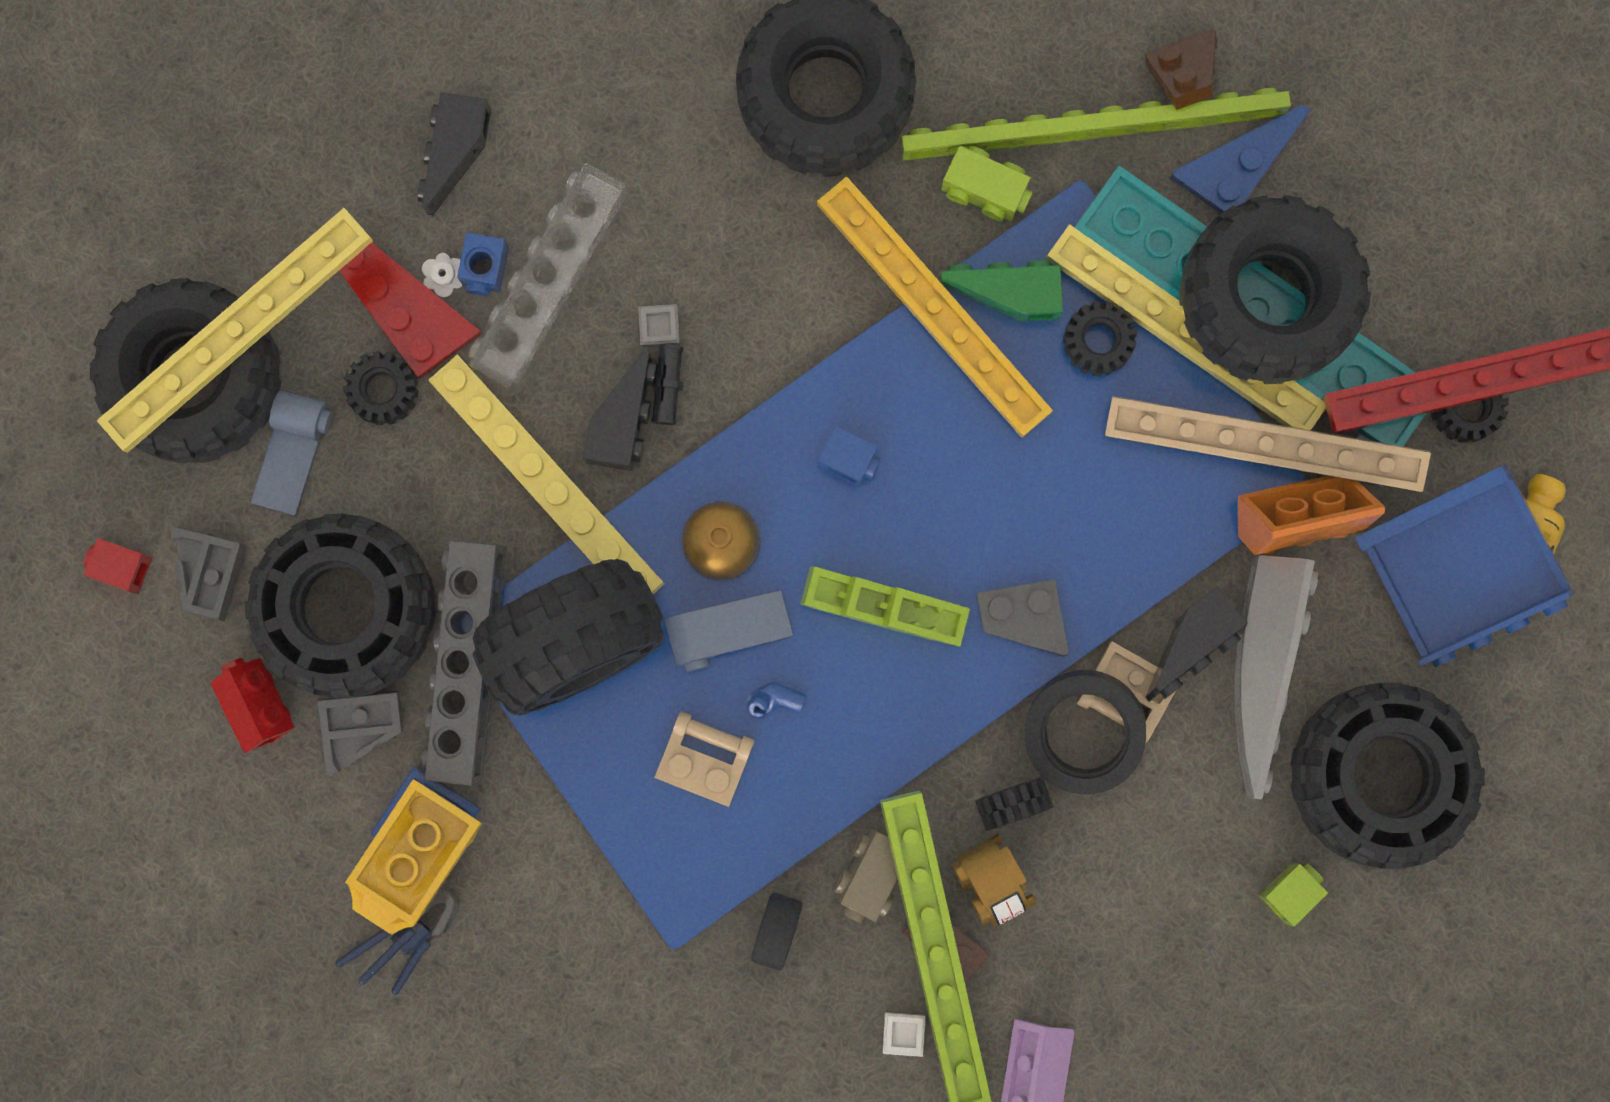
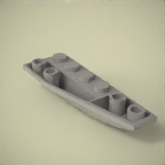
(1266, 659)

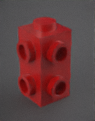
(251, 703)

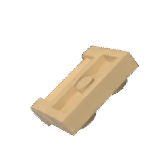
(1137, 676)
(698, 771)

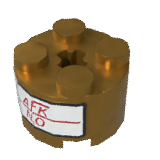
(994, 881)

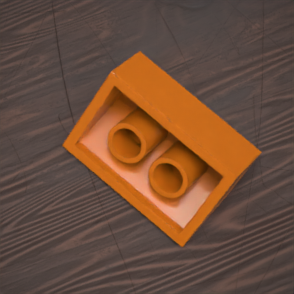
(1305, 513)

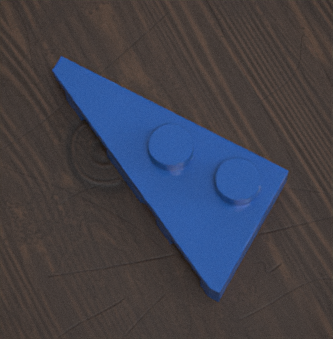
(1233, 170)

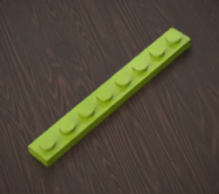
(935, 948)

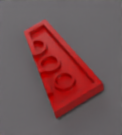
(407, 311)

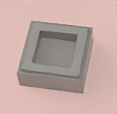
(658, 325)

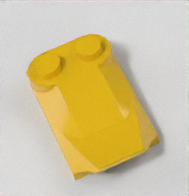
(410, 858)

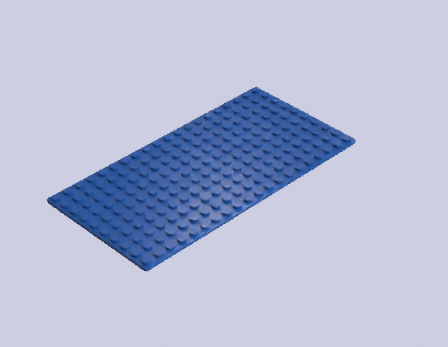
(946, 516)

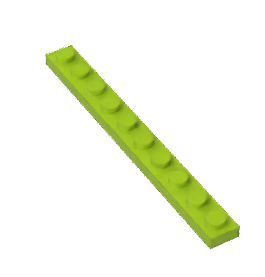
(1110, 122)

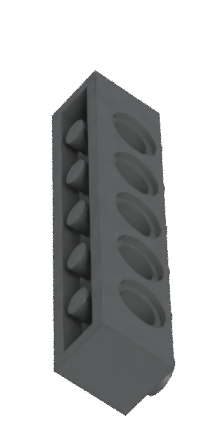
(471, 724)

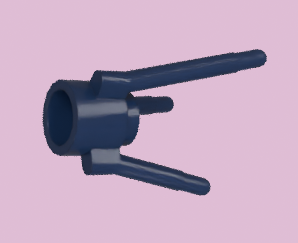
(405, 940)

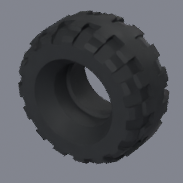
(838, 30)
(1306, 244)
(141, 338)
(400, 618)
(567, 636)
(1327, 788)

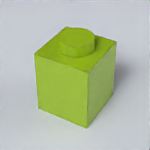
(1294, 893)

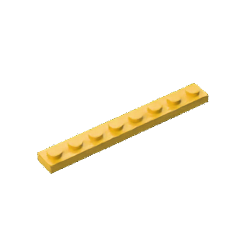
(934, 307)

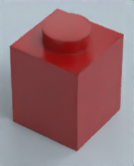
(116, 565)

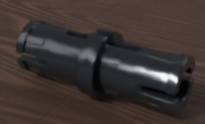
(667, 384)

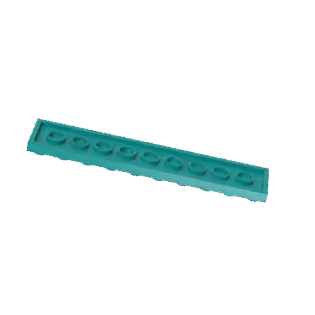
(1155, 241)

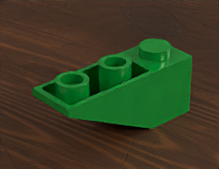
(1017, 292)

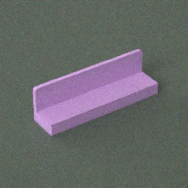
(1037, 1063)

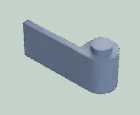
(291, 450)
(727, 628)

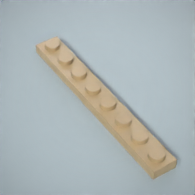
(1268, 443)

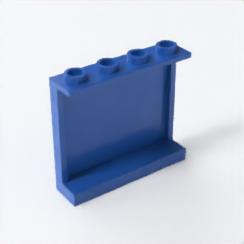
(1467, 566)

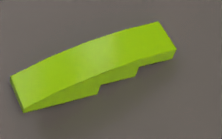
(885, 606)

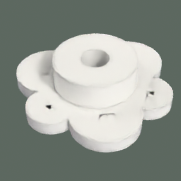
(443, 285)

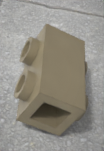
(868, 883)

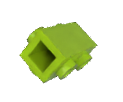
(987, 184)

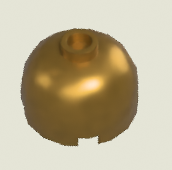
(721, 540)

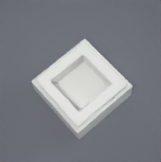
(903, 1034)

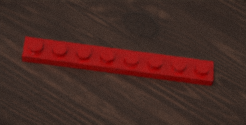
(1468, 381)

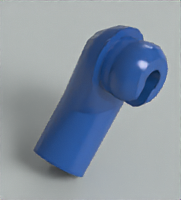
(772, 696)

